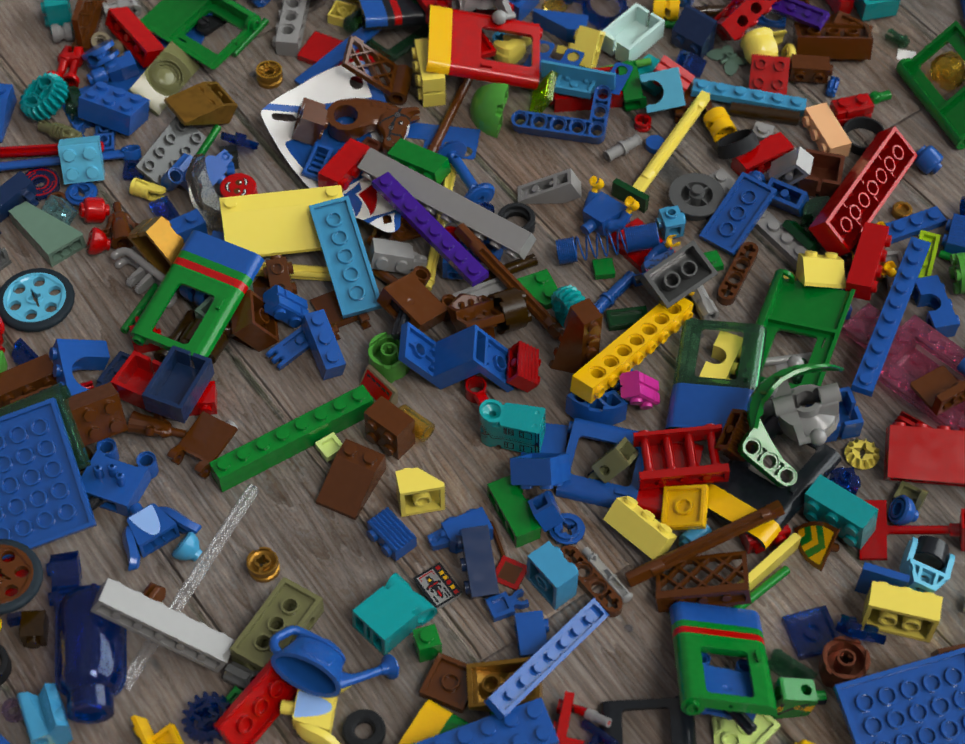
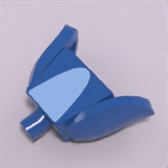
(151, 529)

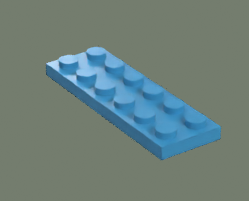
(345, 256)

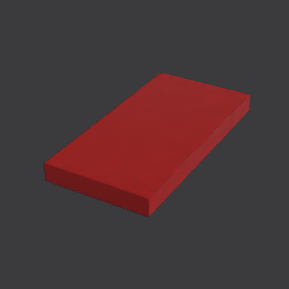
(320, 45)
(255, 708)

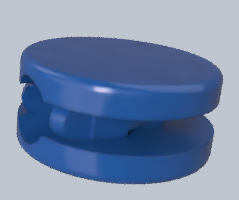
(99, 54)

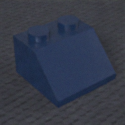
(694, 31)

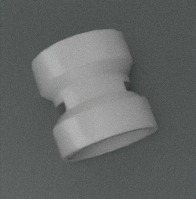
(62, 32)

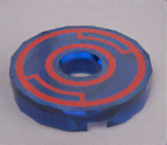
(46, 176)

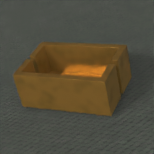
(157, 242)

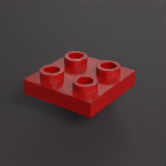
(769, 73)

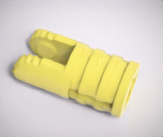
(146, 189)

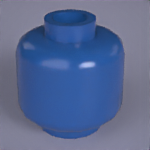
(928, 159)

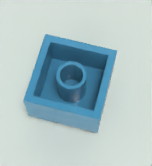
(552, 574)

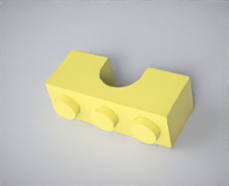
(727, 350)

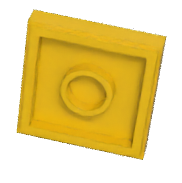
(685, 506)

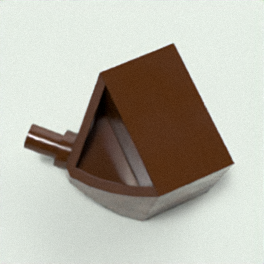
(252, 325)

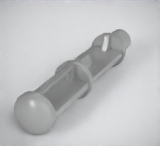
(606, 573)

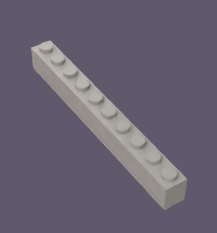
(451, 205)

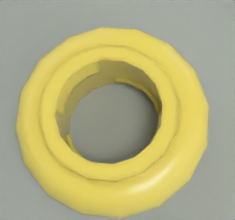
(788, 50)

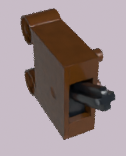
(413, 303)

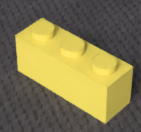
(640, 527)

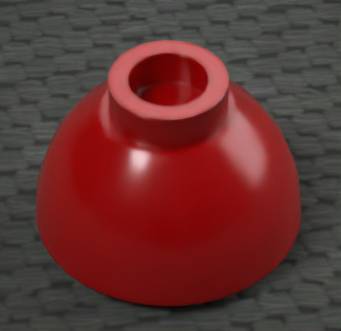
(97, 242)

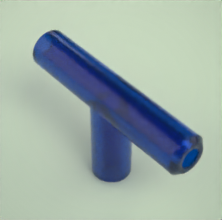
(598, 734)

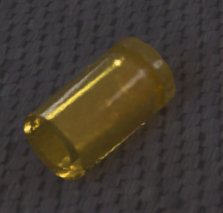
(423, 426)

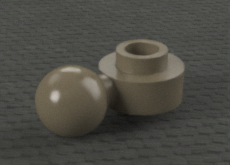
(104, 37)

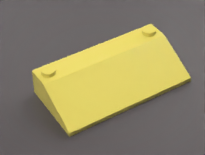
(274, 220)

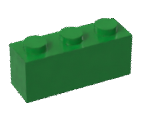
(420, 160)
(513, 511)

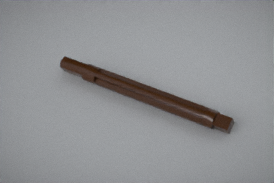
(478, 248)
(661, 564)

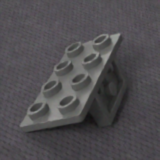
(168, 149)

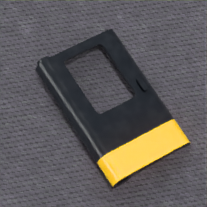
(749, 491)

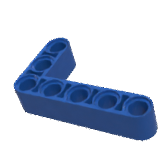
(568, 123)

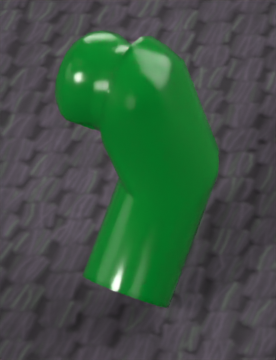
(878, 97)

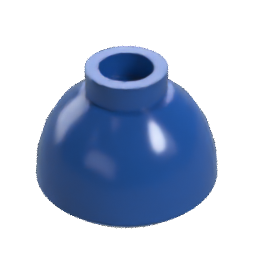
(902, 511)

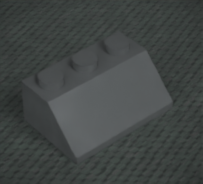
(678, 275)

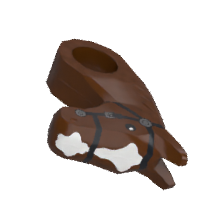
(370, 116)

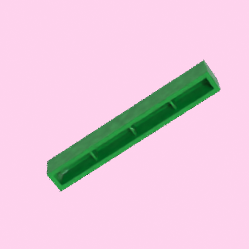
(290, 438)

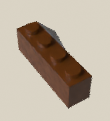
(580, 339)

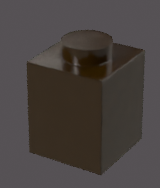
(34, 628)

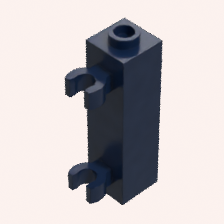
(16, 191)

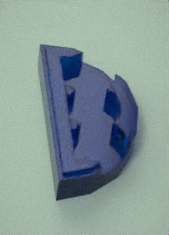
(22, 352)

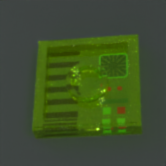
(544, 94)

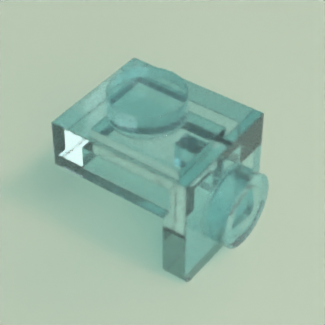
(60, 209)

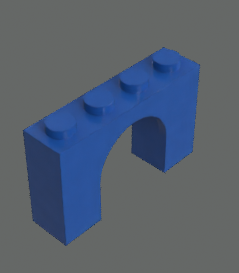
(75, 355)

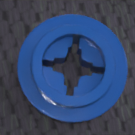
(72, 192)
(570, 522)

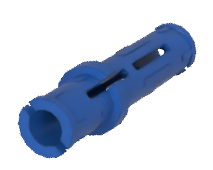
(608, 298)

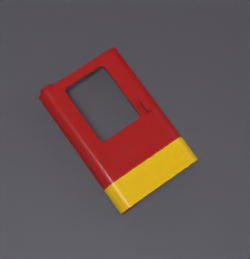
(456, 47)

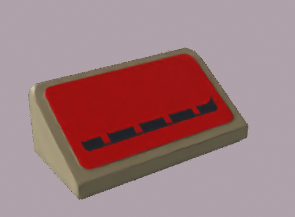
(378, 385)

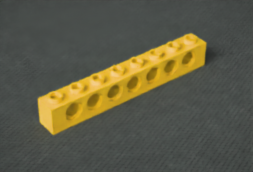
(629, 349)

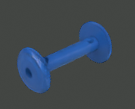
(455, 152)

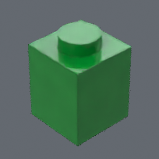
(427, 643)

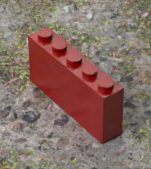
(925, 454)

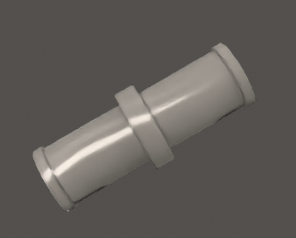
(622, 147)

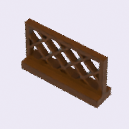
(86, 21)
(720, 595)

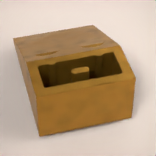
(202, 105)

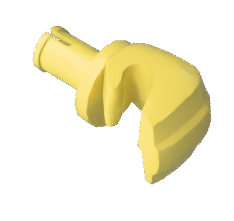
(511, 48)

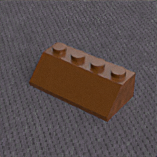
(834, 40)

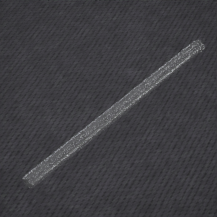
(195, 577)

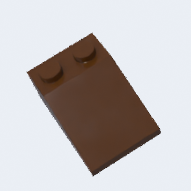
(351, 479)

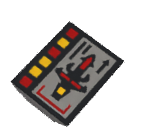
(438, 586)

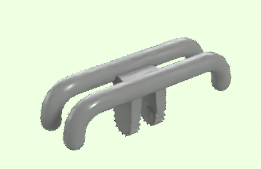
(144, 275)

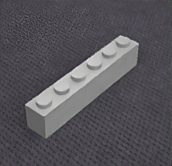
(162, 625)

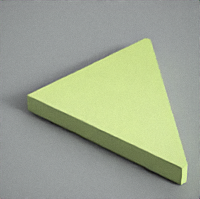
(729, 732)

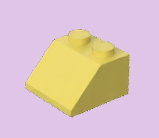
(821, 270)
(418, 492)

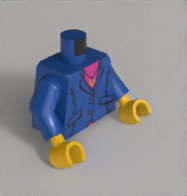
(656, 256)

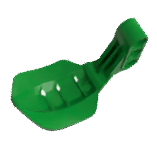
(757, 433)

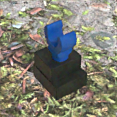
(234, 163)

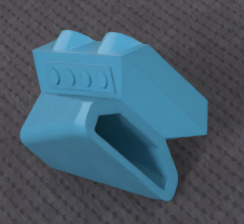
(45, 716)

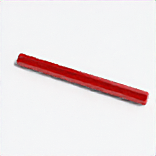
(32, 150)

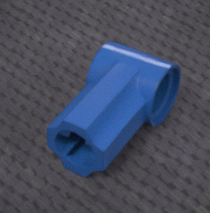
(177, 171)

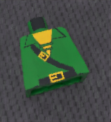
(796, 697)

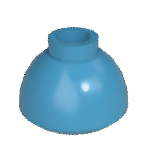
(187, 548)

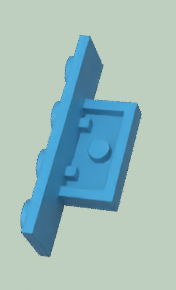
(577, 80)

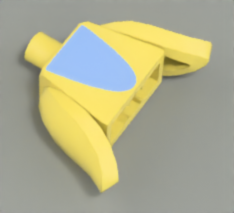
(312, 716)

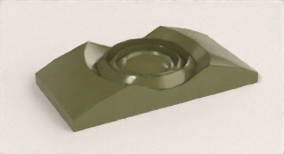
(165, 77)

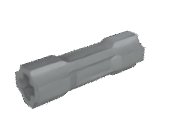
(704, 305)

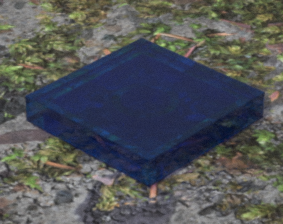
(810, 631)

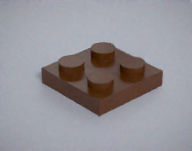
(447, 683)

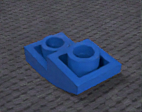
(107, 136)

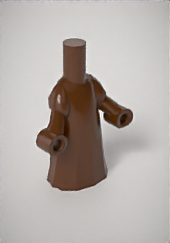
(119, 222)
(153, 426)

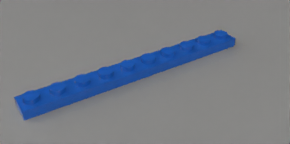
(890, 317)

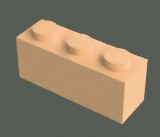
(826, 130)

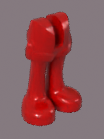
(72, 60)

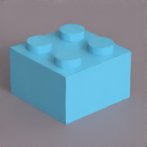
(81, 159)

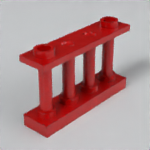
(674, 476)

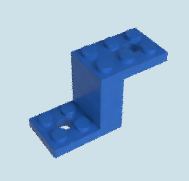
(454, 357)

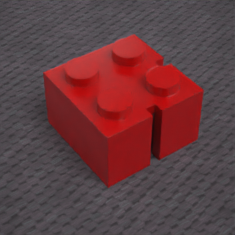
(134, 378)

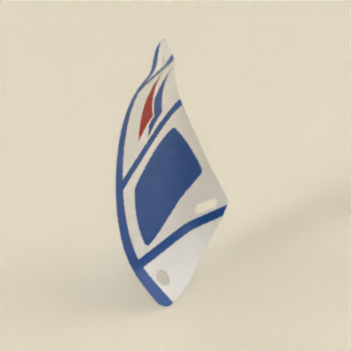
(326, 89)

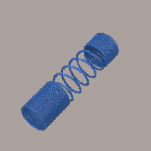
(637, 239)

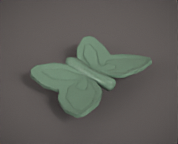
(726, 55)

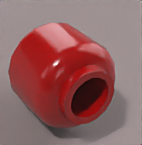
(93, 210)

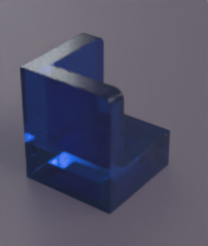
(691, 62)

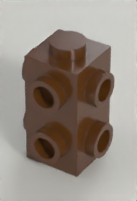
(810, 68)
(278, 273)

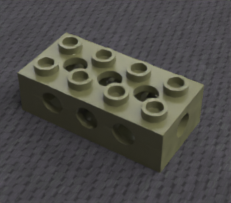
(285, 607)

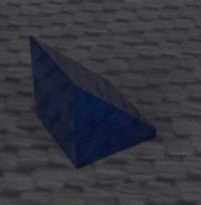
(14, 619)

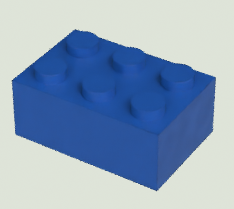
(113, 108)

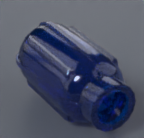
(88, 657)

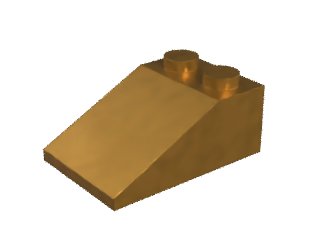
(487, 677)

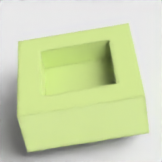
(328, 446)

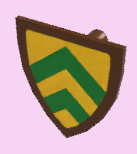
(817, 542)

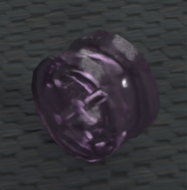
(10, 703)

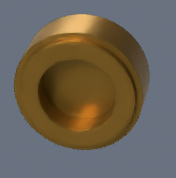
(901, 209)

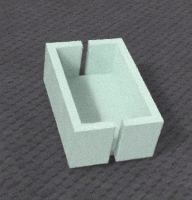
(629, 35)

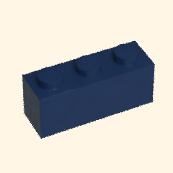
(477, 562)

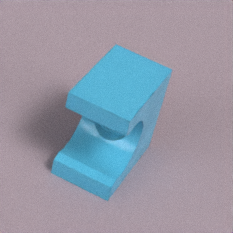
(672, 86)

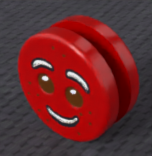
(237, 185)

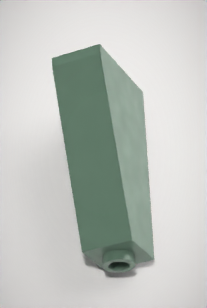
(47, 234)

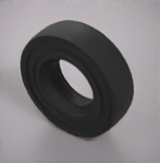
(364, 716)

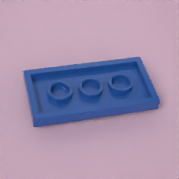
(738, 214)

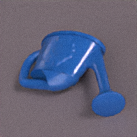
(317, 663)

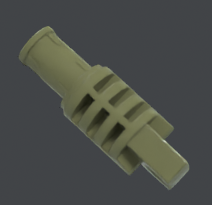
(58, 130)

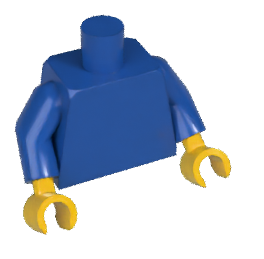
(605, 212)

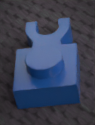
(504, 606)

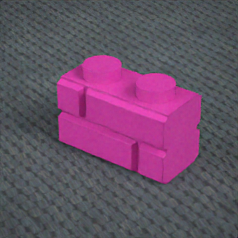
(639, 389)

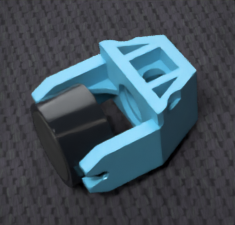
(925, 558)

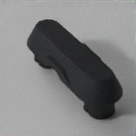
(207, 25)

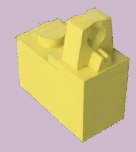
(587, 41)

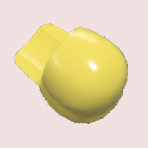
(761, 42)

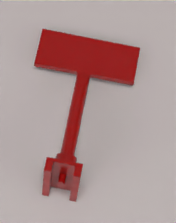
(876, 545)

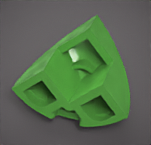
(488, 107)

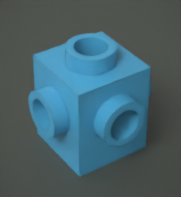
(671, 221)

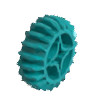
(44, 97)
(563, 299)

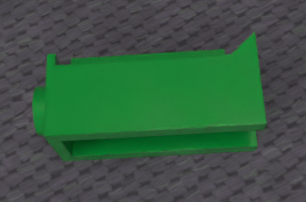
(632, 90)

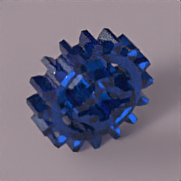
(203, 709)

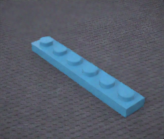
(730, 93)

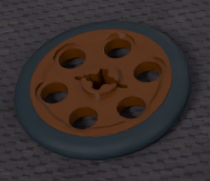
(27, 586)

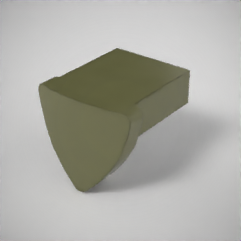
(915, 494)

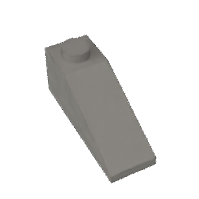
(551, 189)

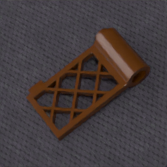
(397, 80)

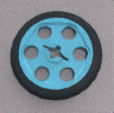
(44, 320)

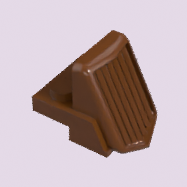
(474, 310)

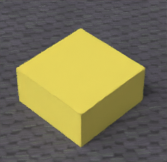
(339, 12)

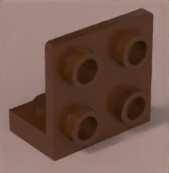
(939, 390)

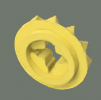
(852, 454)

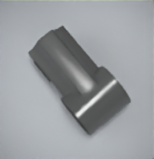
(238, 675)

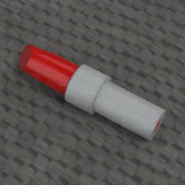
(592, 715)

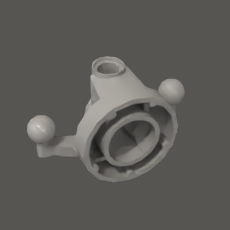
(499, 16)
(810, 423)

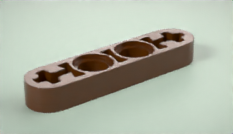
(735, 272)
(592, 579)

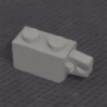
(791, 166)
(394, 256)

